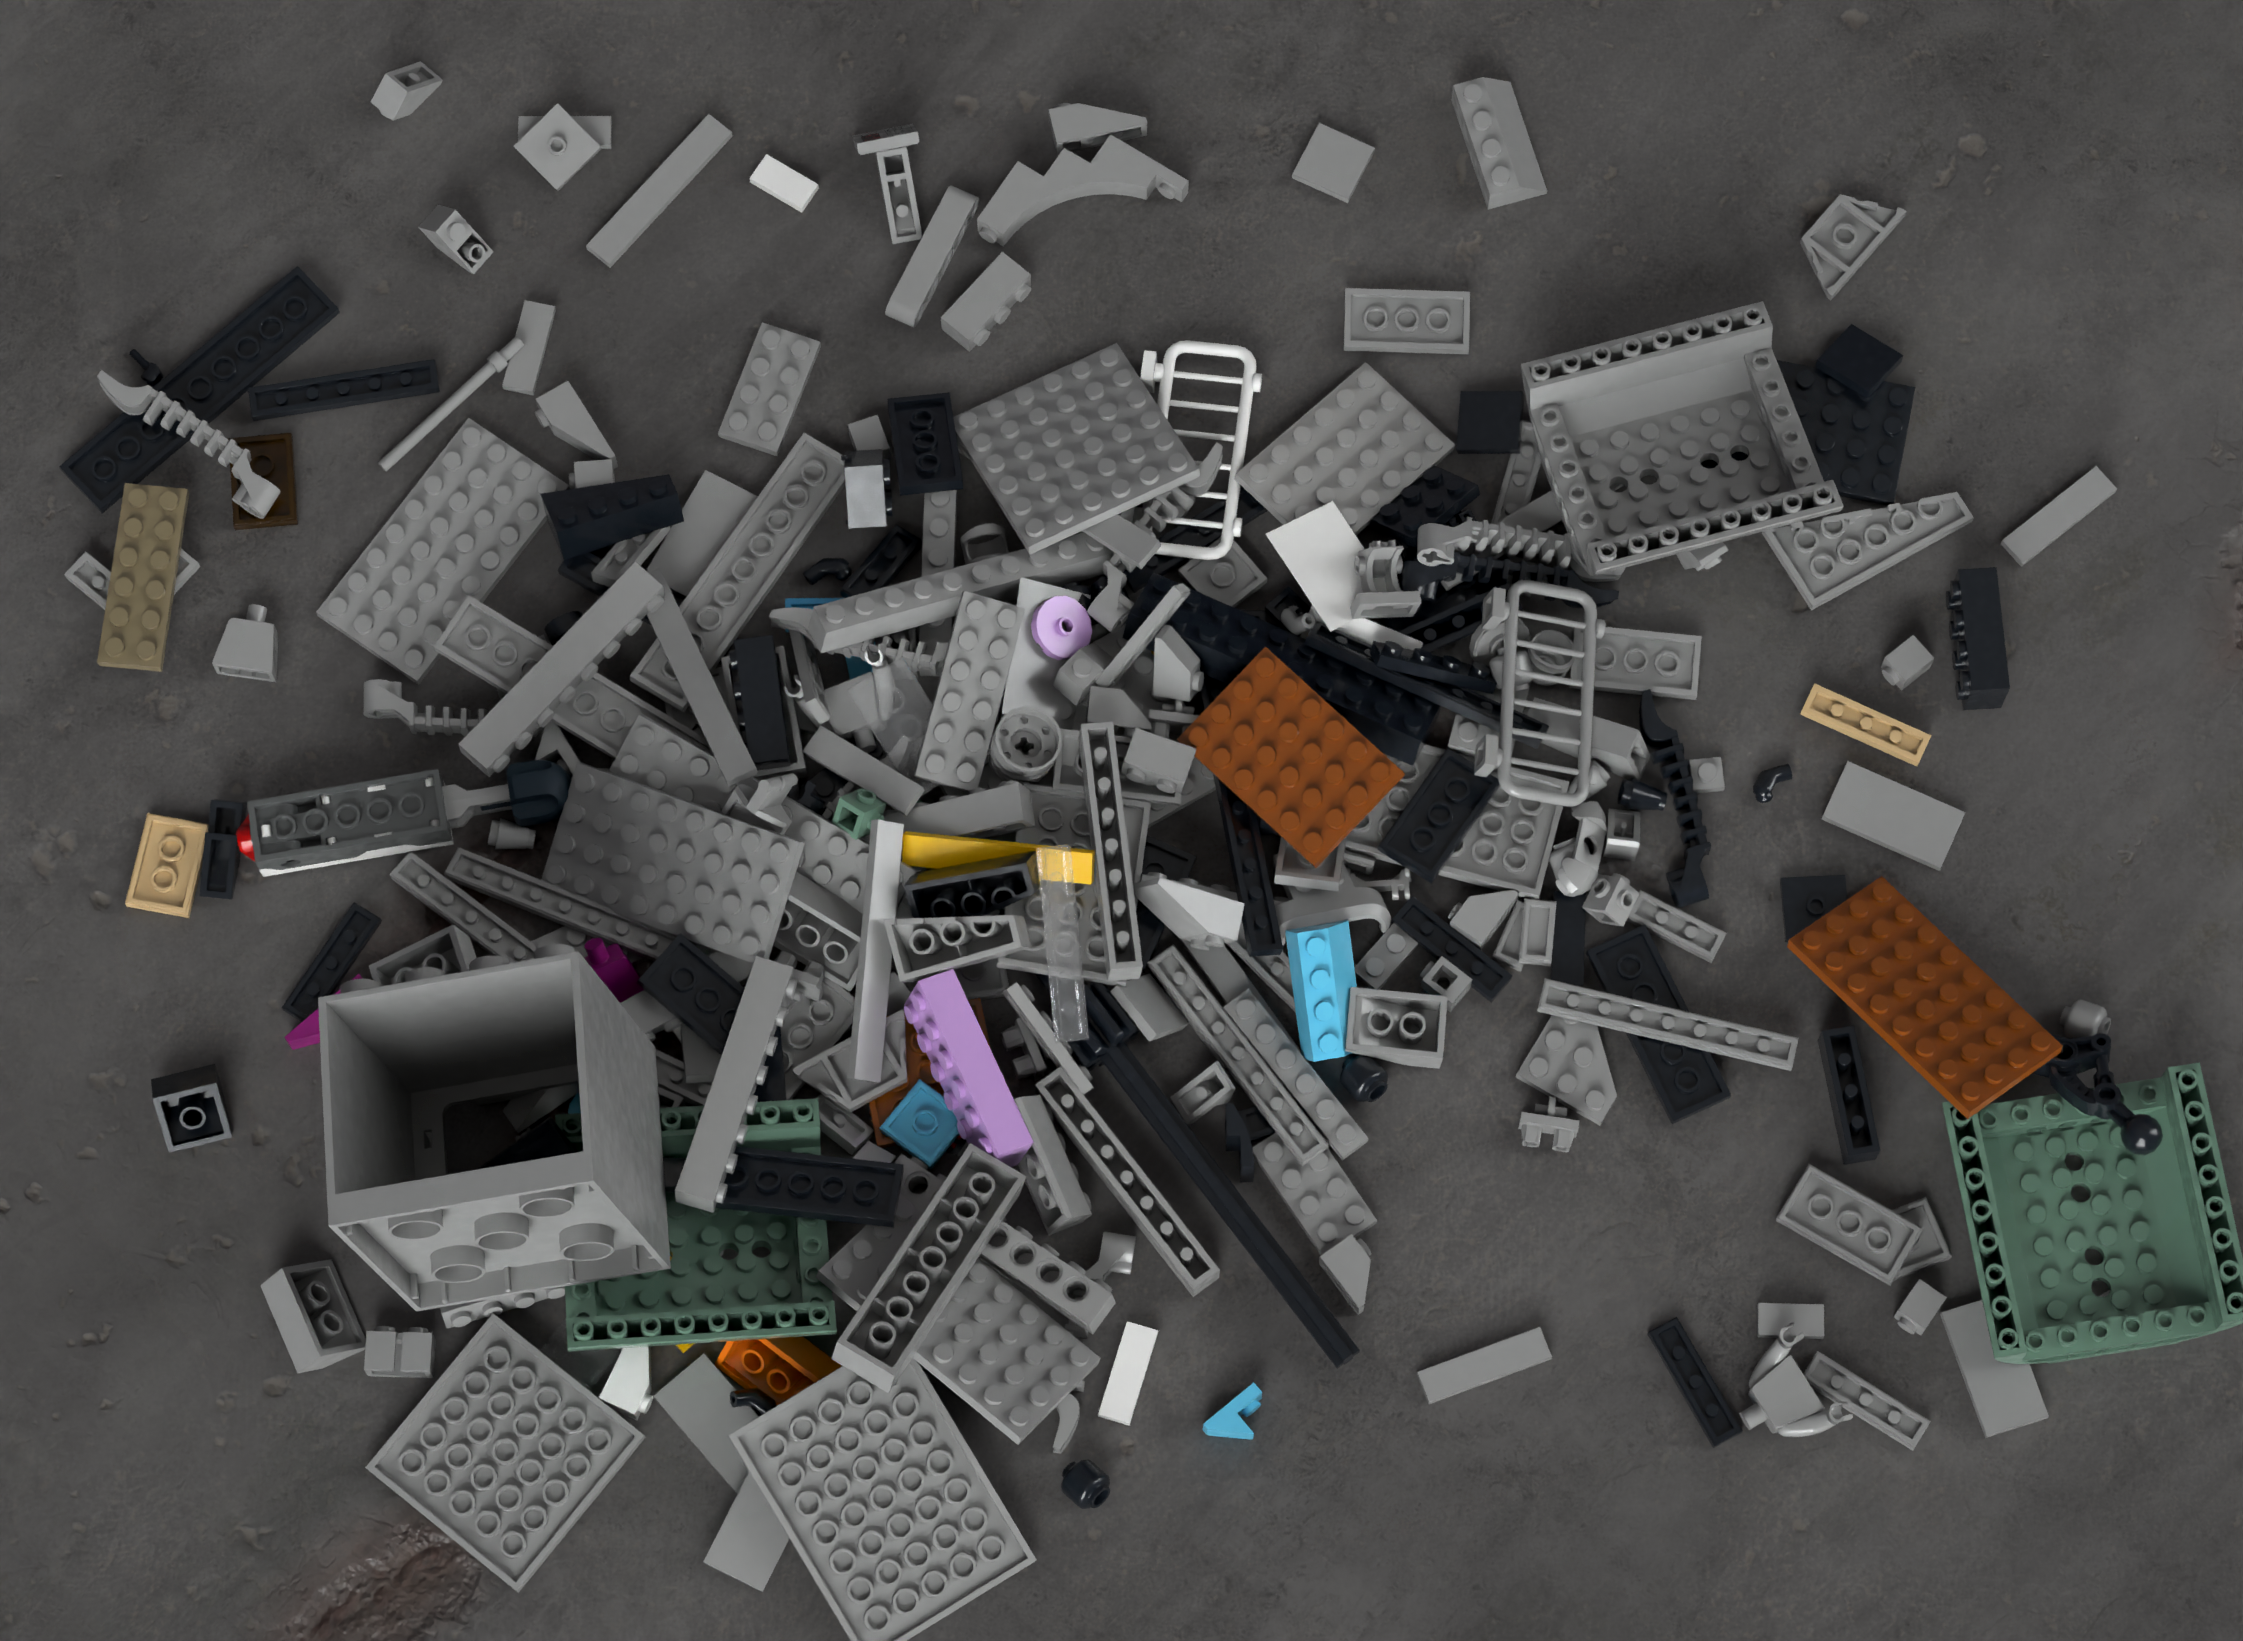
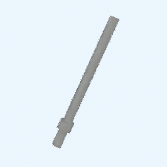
(496, 362)

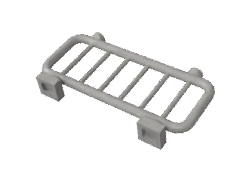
(1487, 751)

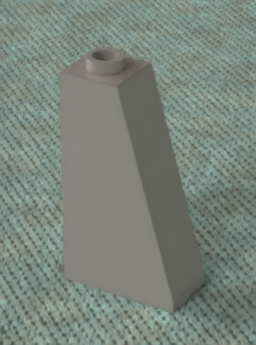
(1613, 745)

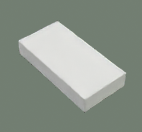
(784, 183)

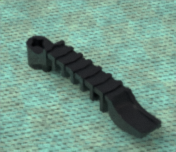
(1425, 578)
(1687, 883)

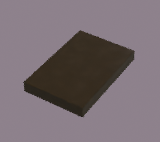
(273, 461)

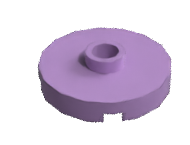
(1048, 629)

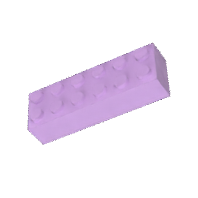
(966, 1068)

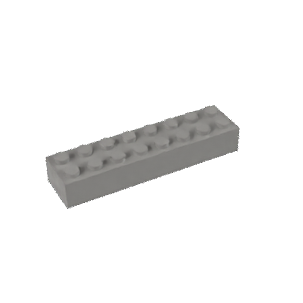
(928, 1268)

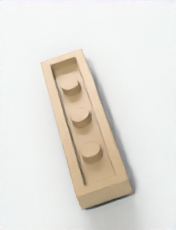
(1865, 724)

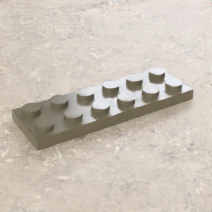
(143, 577)

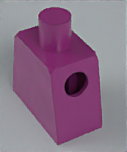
(613, 968)

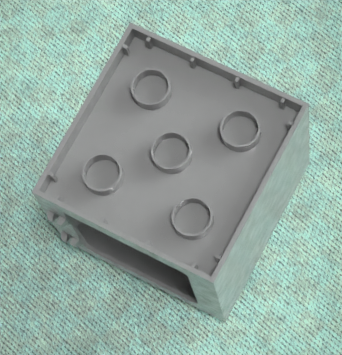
(500, 1030)

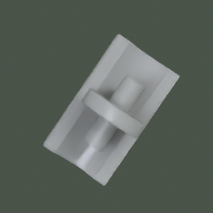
(1171, 719)
(809, 980)
(1032, 1062)
(1534, 1124)

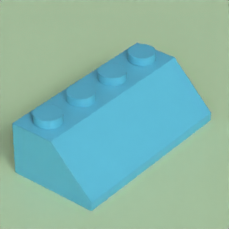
(1321, 986)

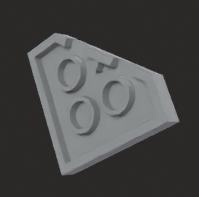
(1572, 1067)

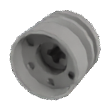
(1036, 734)

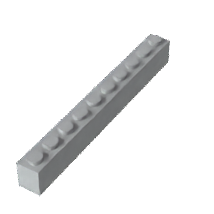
(939, 594)

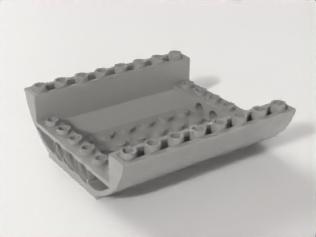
(1661, 410)

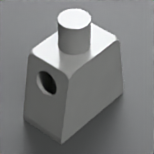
(248, 647)

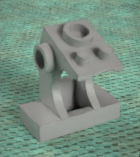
(1382, 561)

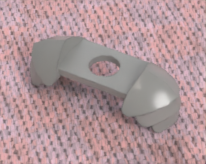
(1582, 869)

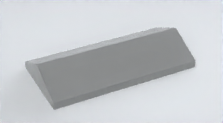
(1069, 776)

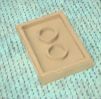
(167, 866)

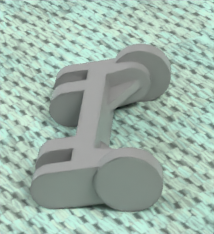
(1400, 882)

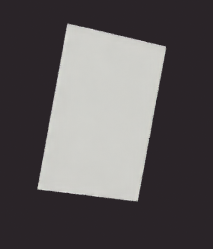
(1321, 558)

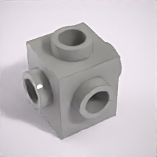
(1611, 899)

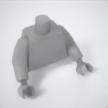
(844, 715)
(1784, 1395)

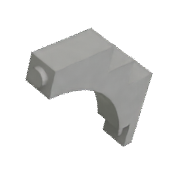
(1113, 170)

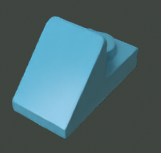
(1228, 1420)

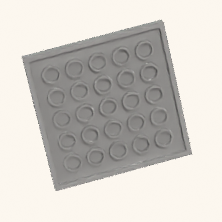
(1074, 448)
(505, 1452)

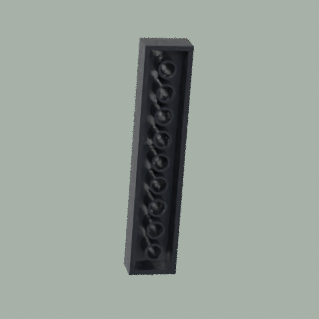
(1231, 639)

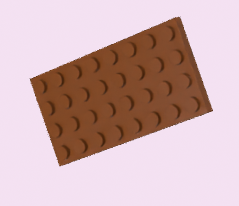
(1924, 997)

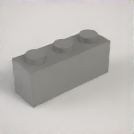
(986, 302)

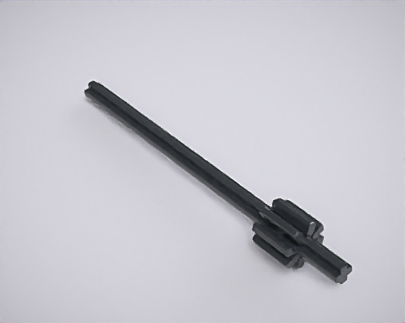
(1107, 1045)

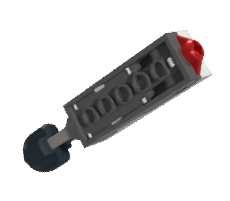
(389, 816)

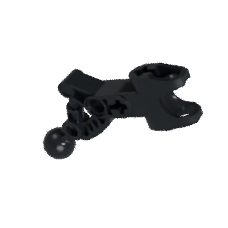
(2139, 1132)

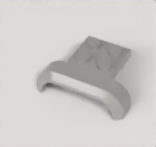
(1318, 906)

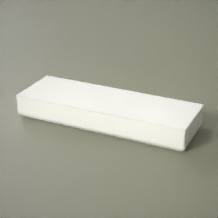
(1128, 1373)

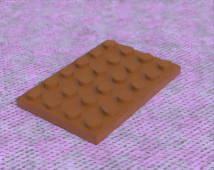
(1291, 757)

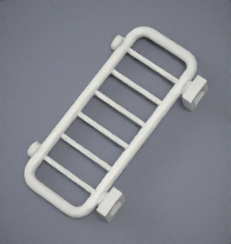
(1251, 382)

